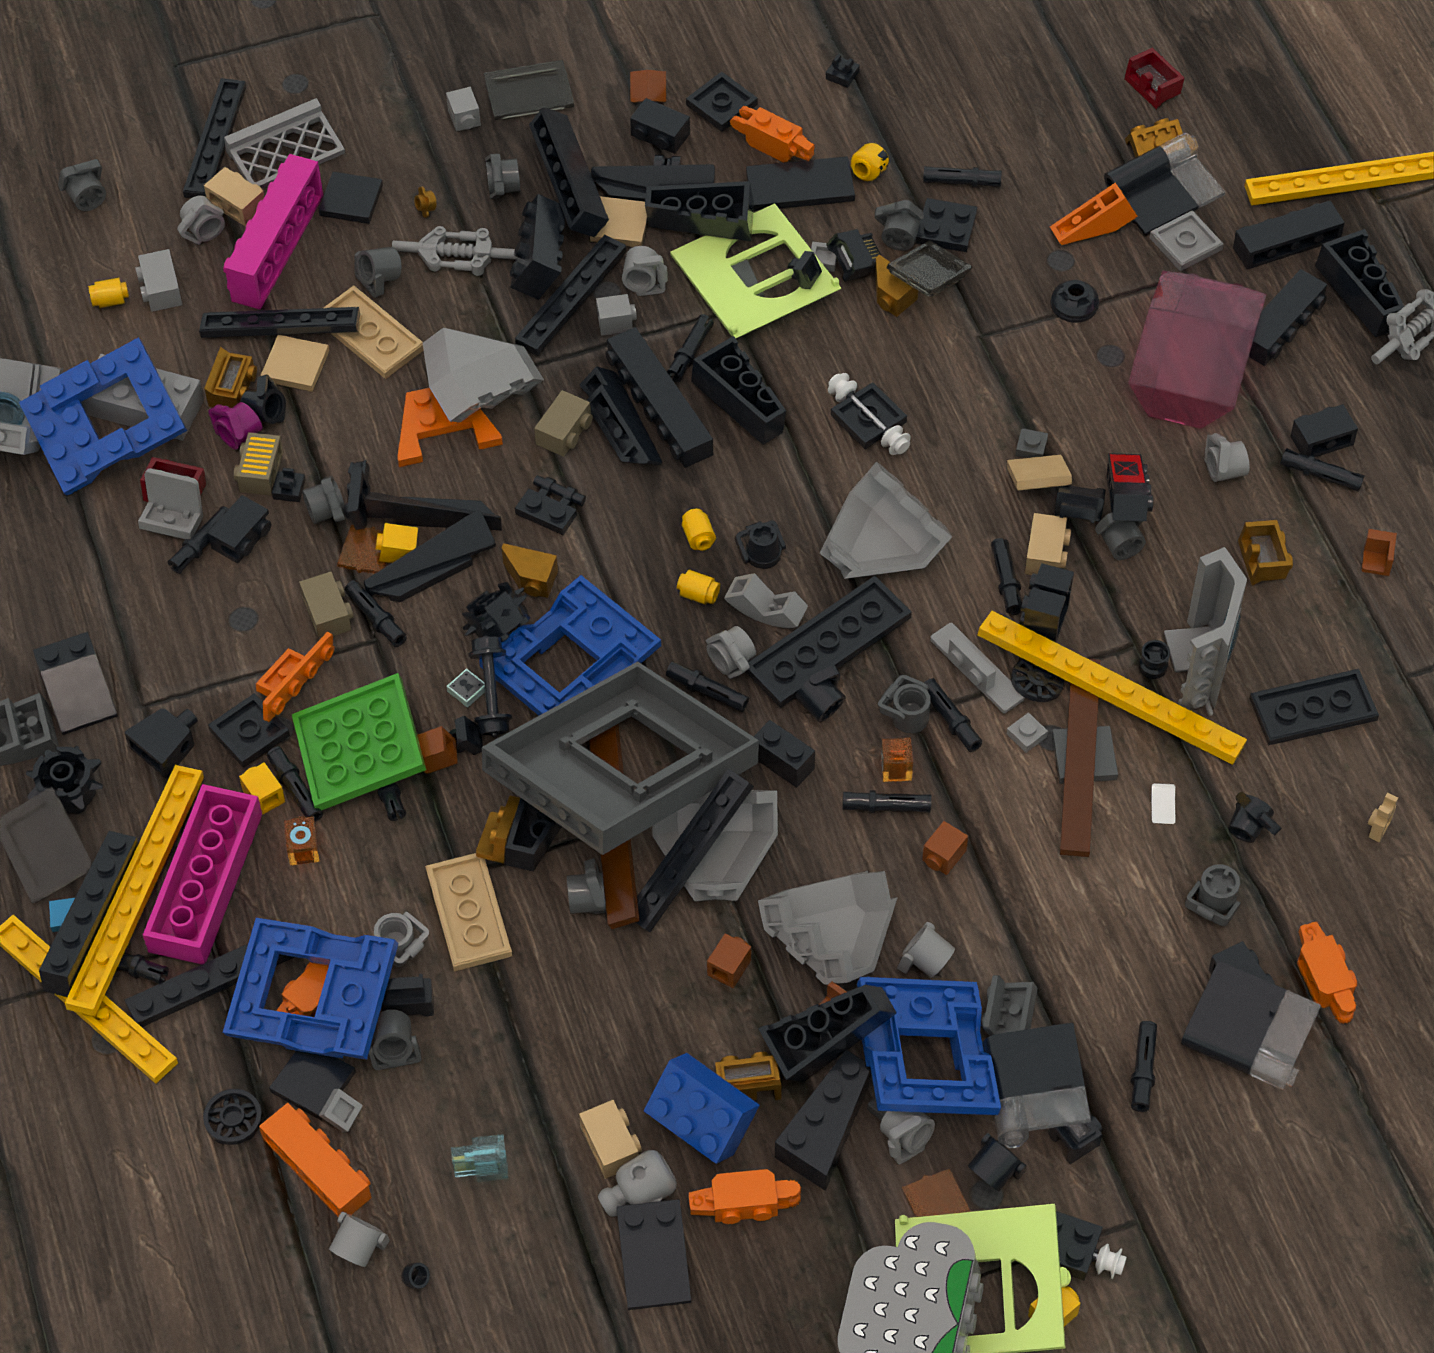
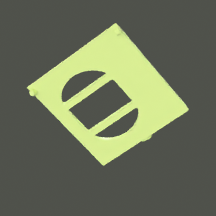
(727, 295)
(1029, 1238)

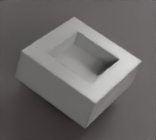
(826, 257)
(1027, 732)
(340, 1110)

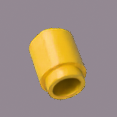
(108, 292)
(698, 529)
(698, 587)

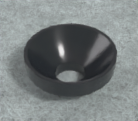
(1074, 308)

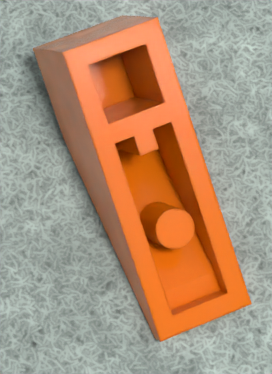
(1096, 217)

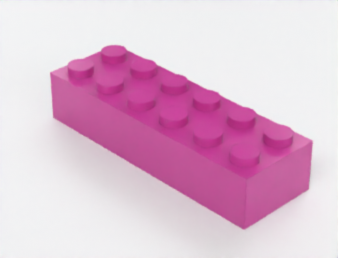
(273, 231)
(203, 874)

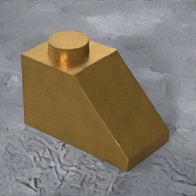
(891, 292)
(530, 569)

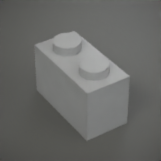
(160, 280)

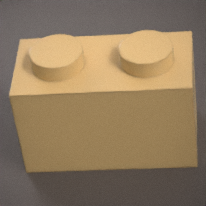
(234, 195)
(1047, 542)
(608, 1137)

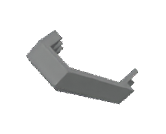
(475, 371)
(883, 529)
(734, 853)
(833, 923)

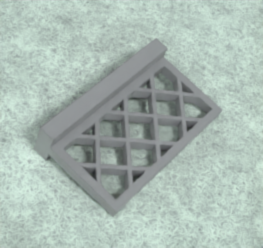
(275, 131)

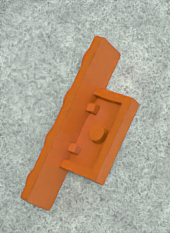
(289, 675)

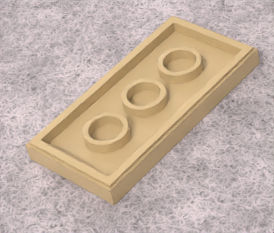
(380, 338)
(468, 911)

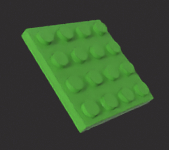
(358, 742)

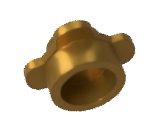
(425, 201)

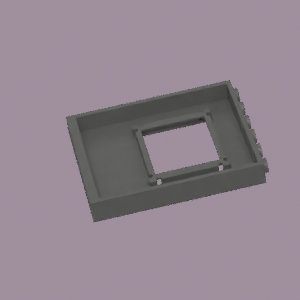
(592, 795)

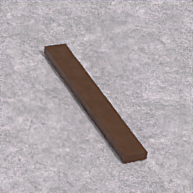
(1079, 772)
(617, 863)

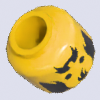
(869, 162)

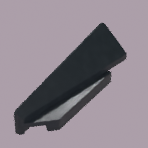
(632, 181)
(619, 418)
(427, 511)
(433, 560)

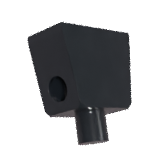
(162, 739)

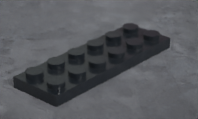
(828, 640)

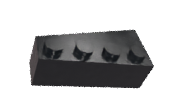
(703, 209)
(538, 247)
(1360, 280)
(739, 390)
(529, 837)
(825, 1031)
(822, 1125)

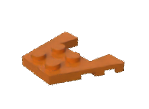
(426, 419)

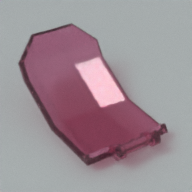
(1194, 348)

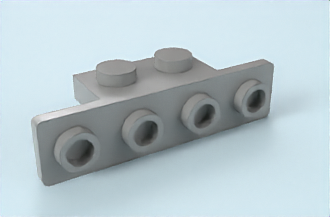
(977, 667)

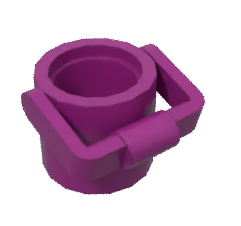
(234, 423)

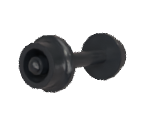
(487, 649)

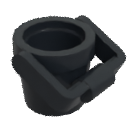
(266, 400)
(763, 546)
(1251, 817)

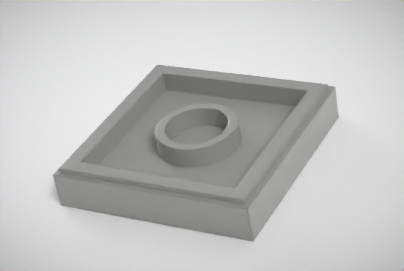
(1186, 240)

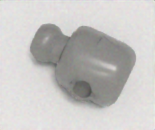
(639, 1181)

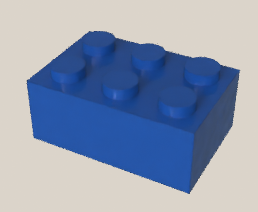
(701, 1108)

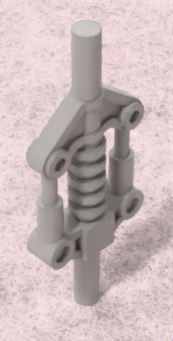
(433, 244)
(1403, 334)

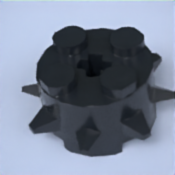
(496, 612)
(69, 775)

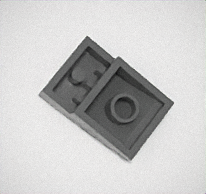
(25, 729)

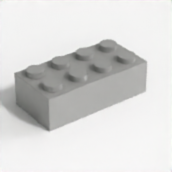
(122, 405)

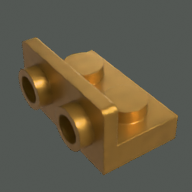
(1146, 139)
(496, 832)

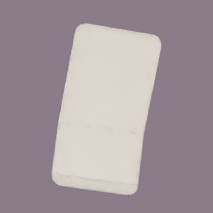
(1163, 803)

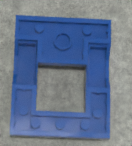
(67, 431)
(589, 621)
(348, 999)
(931, 1010)

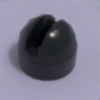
(418, 1278)

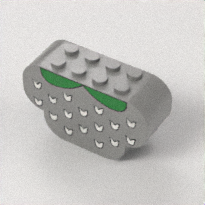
(913, 1295)

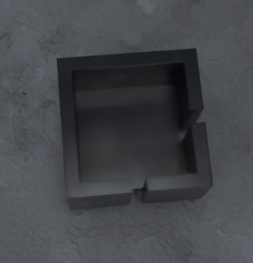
(1047, 601)

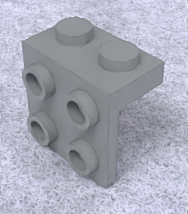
(172, 504)

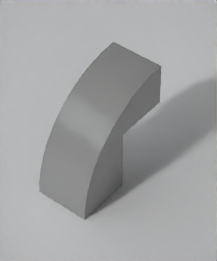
(758, 602)

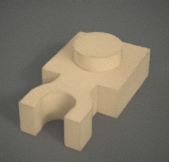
(1382, 817)

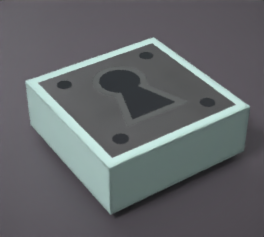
(466, 688)

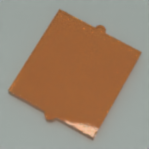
(360, 551)
(935, 1195)

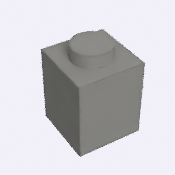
(463, 109)
(615, 314)

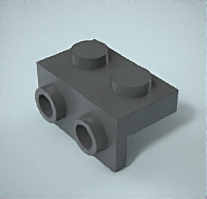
(1009, 1006)

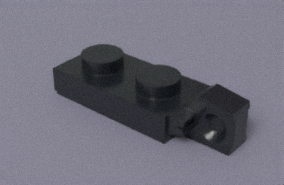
(357, 491)

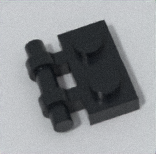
(546, 511)

